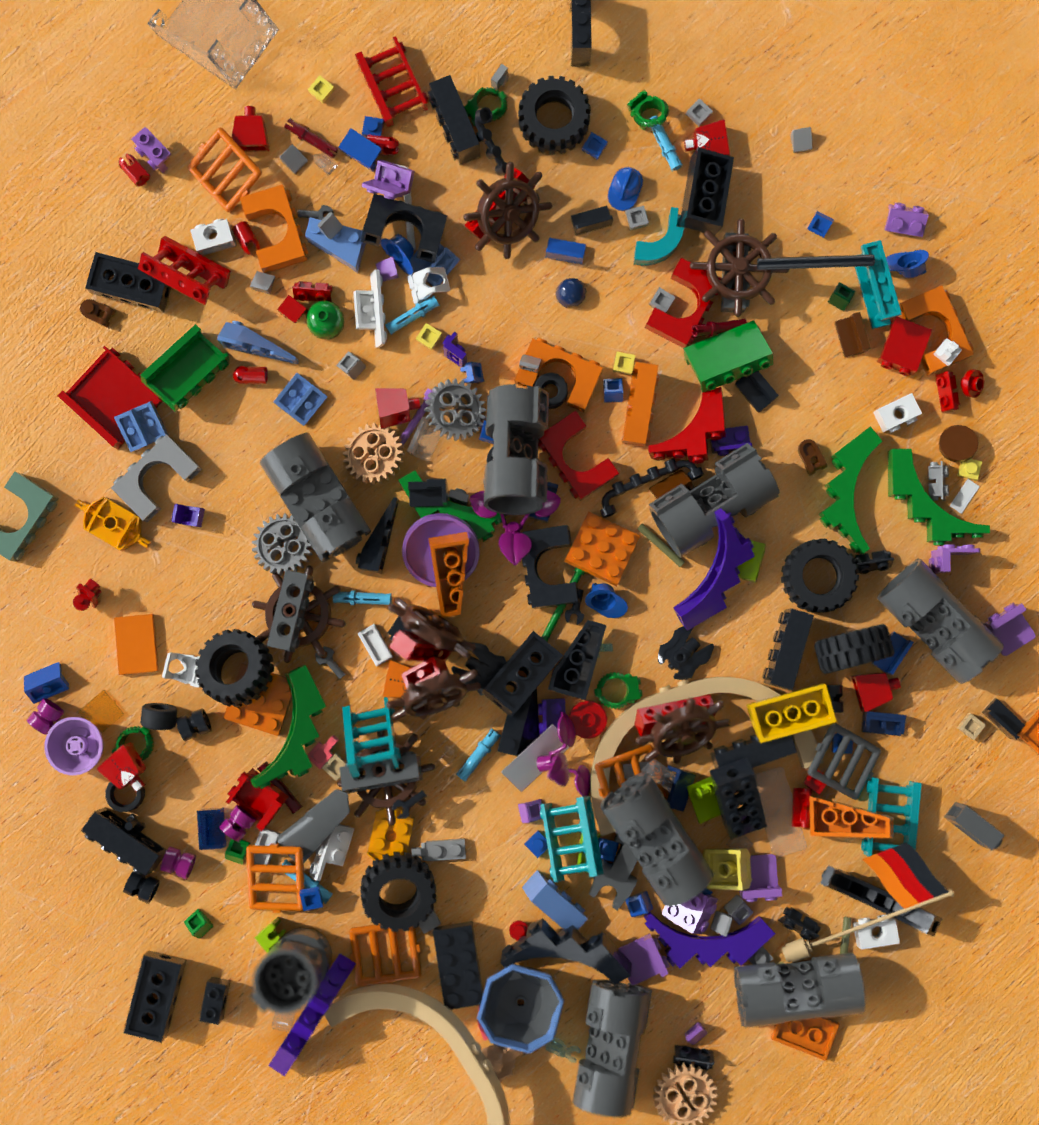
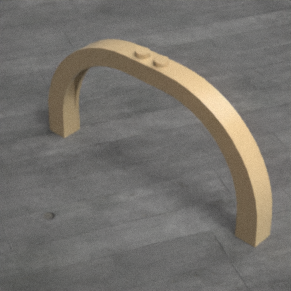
(803, 741)
(444, 1022)

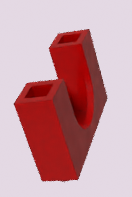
(680, 329)
(583, 482)

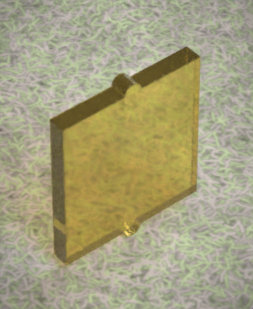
(101, 711)

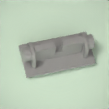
(938, 473)

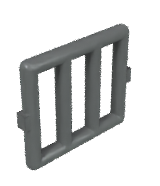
(862, 744)

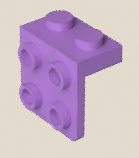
(390, 180)
(940, 558)
(1011, 628)
(764, 879)
(693, 914)
(645, 959)

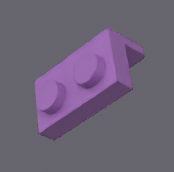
(152, 148)
(906, 220)

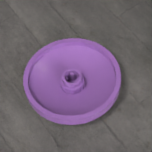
(416, 545)

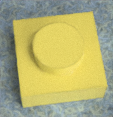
(321, 89)
(429, 336)
(624, 363)
(970, 469)

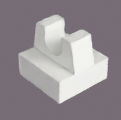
(947, 351)

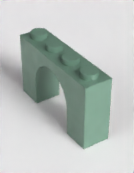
(39, 505)

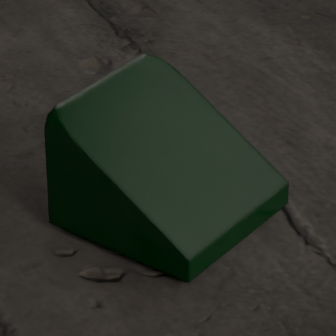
(841, 296)

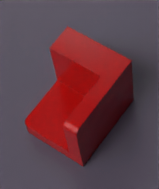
(292, 309)

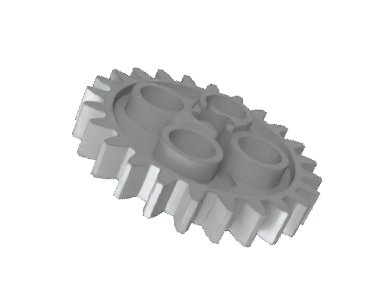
(454, 392)
(289, 559)

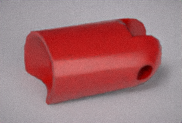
(388, 144)
(135, 171)
(245, 236)
(250, 375)

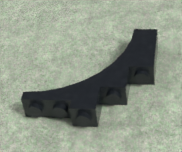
(878, 899)
(569, 944)

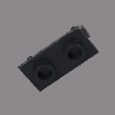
(881, 561)
(808, 928)
(700, 1057)

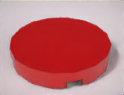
(588, 719)

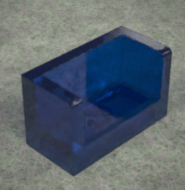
(209, 831)

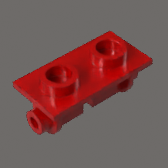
(304, 292)
(947, 398)
(801, 807)

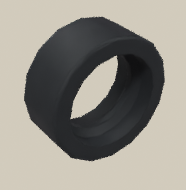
(115, 805)

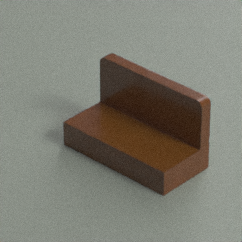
(852, 335)
(670, 483)

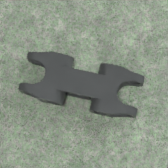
(617, 875)

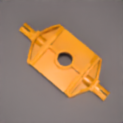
(123, 534)
(380, 844)

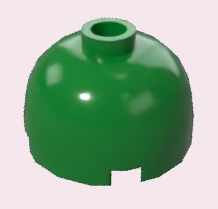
(325, 320)

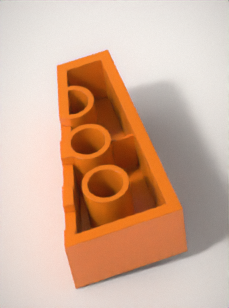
(640, 404)
(449, 564)
(843, 820)

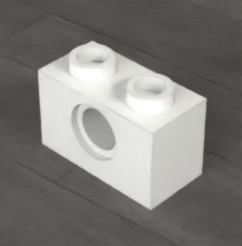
(223, 240)
(886, 415)
(887, 936)

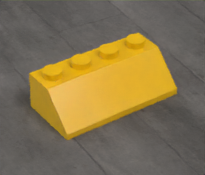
(791, 713)

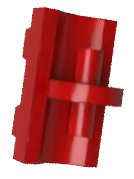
(86, 595)

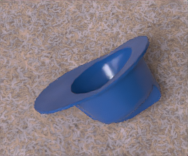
(625, 188)
(400, 250)
(908, 263)
(605, 601)

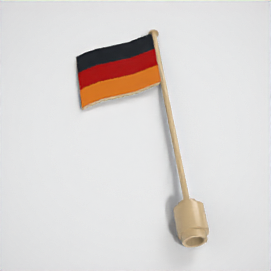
(904, 878)

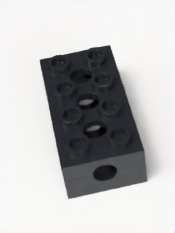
(117, 289)
(521, 661)
(738, 778)
(167, 990)

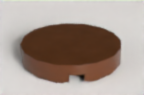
(958, 443)

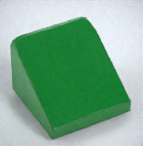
(236, 851)
(198, 924)

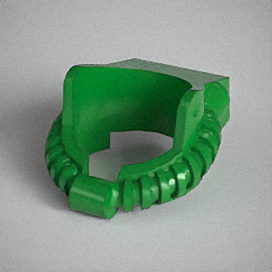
(643, 102)
(472, 104)
(632, 693)
(149, 740)

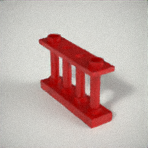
(381, 96)
(190, 260)

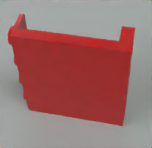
(107, 391)

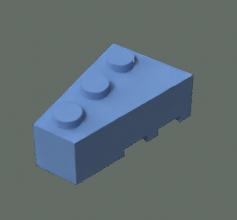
(344, 246)
(553, 902)

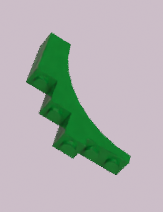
(842, 487)
(940, 524)
(481, 526)
(302, 731)

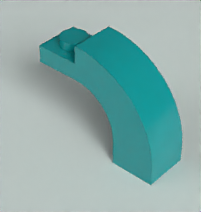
(655, 252)

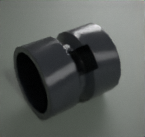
(835, 693)
(192, 725)
(141, 886)

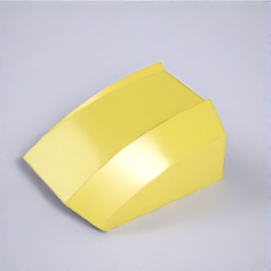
(730, 868)

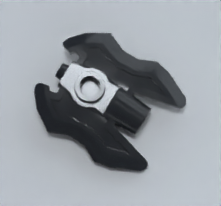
(683, 654)
(486, 666)

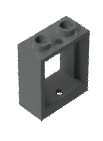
(974, 826)

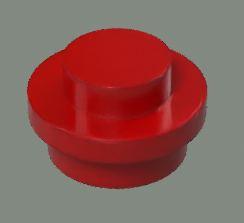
(518, 929)

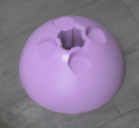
(64, 746)

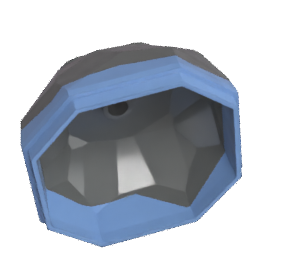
(516, 1025)

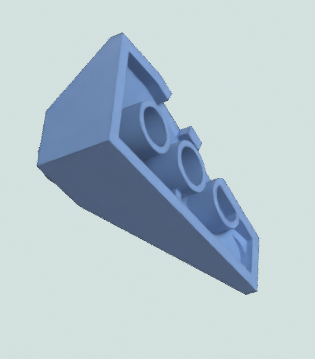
(242, 339)

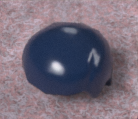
(570, 292)

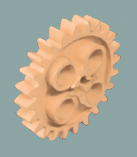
(384, 465)
(700, 1086)

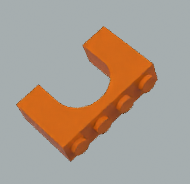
(276, 202)
(937, 304)
(585, 372)

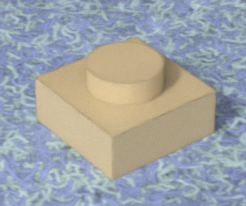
(971, 726)
(333, 765)

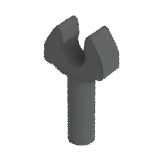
(315, 214)
(330, 662)

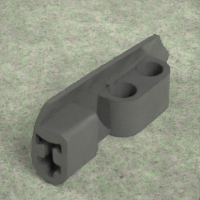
(316, 824)

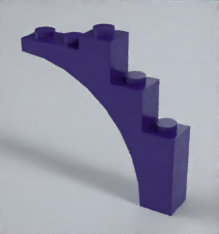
(723, 574)
(683, 946)
(312, 1015)

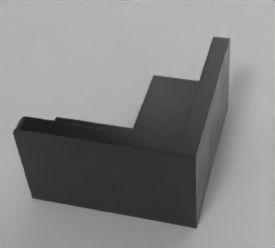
(428, 493)

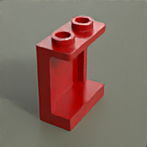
(904, 346)
(260, 803)

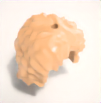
(501, 1059)

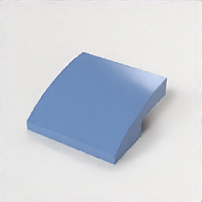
(444, 258)
(300, 399)
(140, 426)

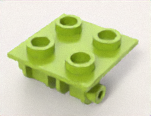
(704, 800)

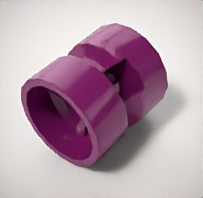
(45, 716)
(242, 818)
(179, 863)

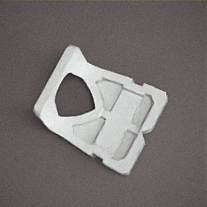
(420, 289)
(185, 676)

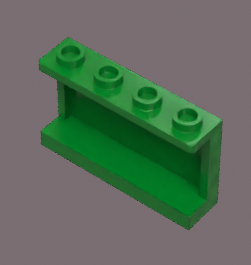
(729, 356)
(184, 369)

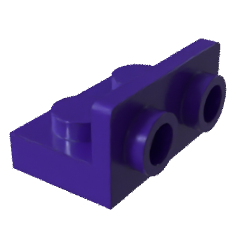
(454, 351)
(734, 439)
(550, 711)

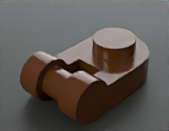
(91, 310)
(808, 449)

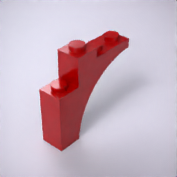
(692, 441)

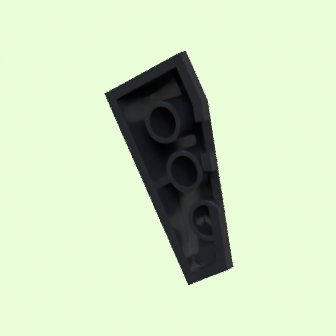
(375, 549)
(576, 667)
(521, 728)

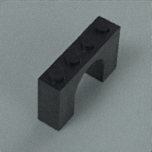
(581, 32)
(385, 211)
(543, 594)

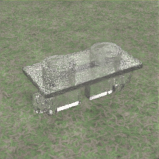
(660, 774)

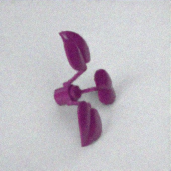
(512, 542)
(558, 764)

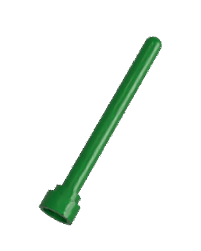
(559, 610)

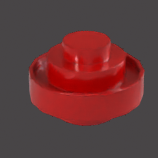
(972, 383)

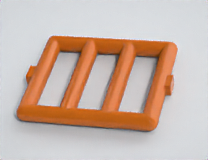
(244, 160)
(616, 763)
(274, 848)
(398, 975)

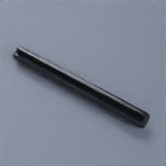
(815, 262)

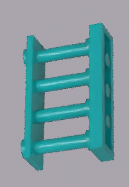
(878, 287)
(352, 733)
(911, 811)
(590, 839)

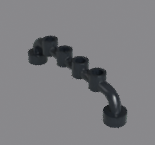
(482, 117)
(637, 481)

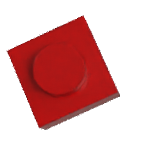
(814, 784)

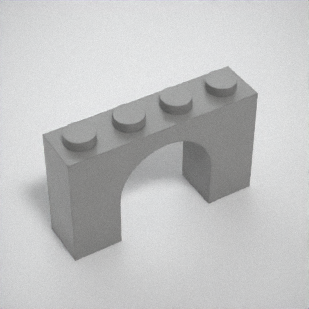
(131, 487)

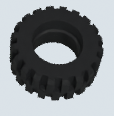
(554, 91)
(845, 576)
(854, 648)
(216, 654)
(404, 914)

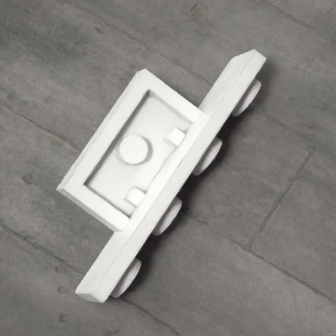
(369, 309)
(332, 850)

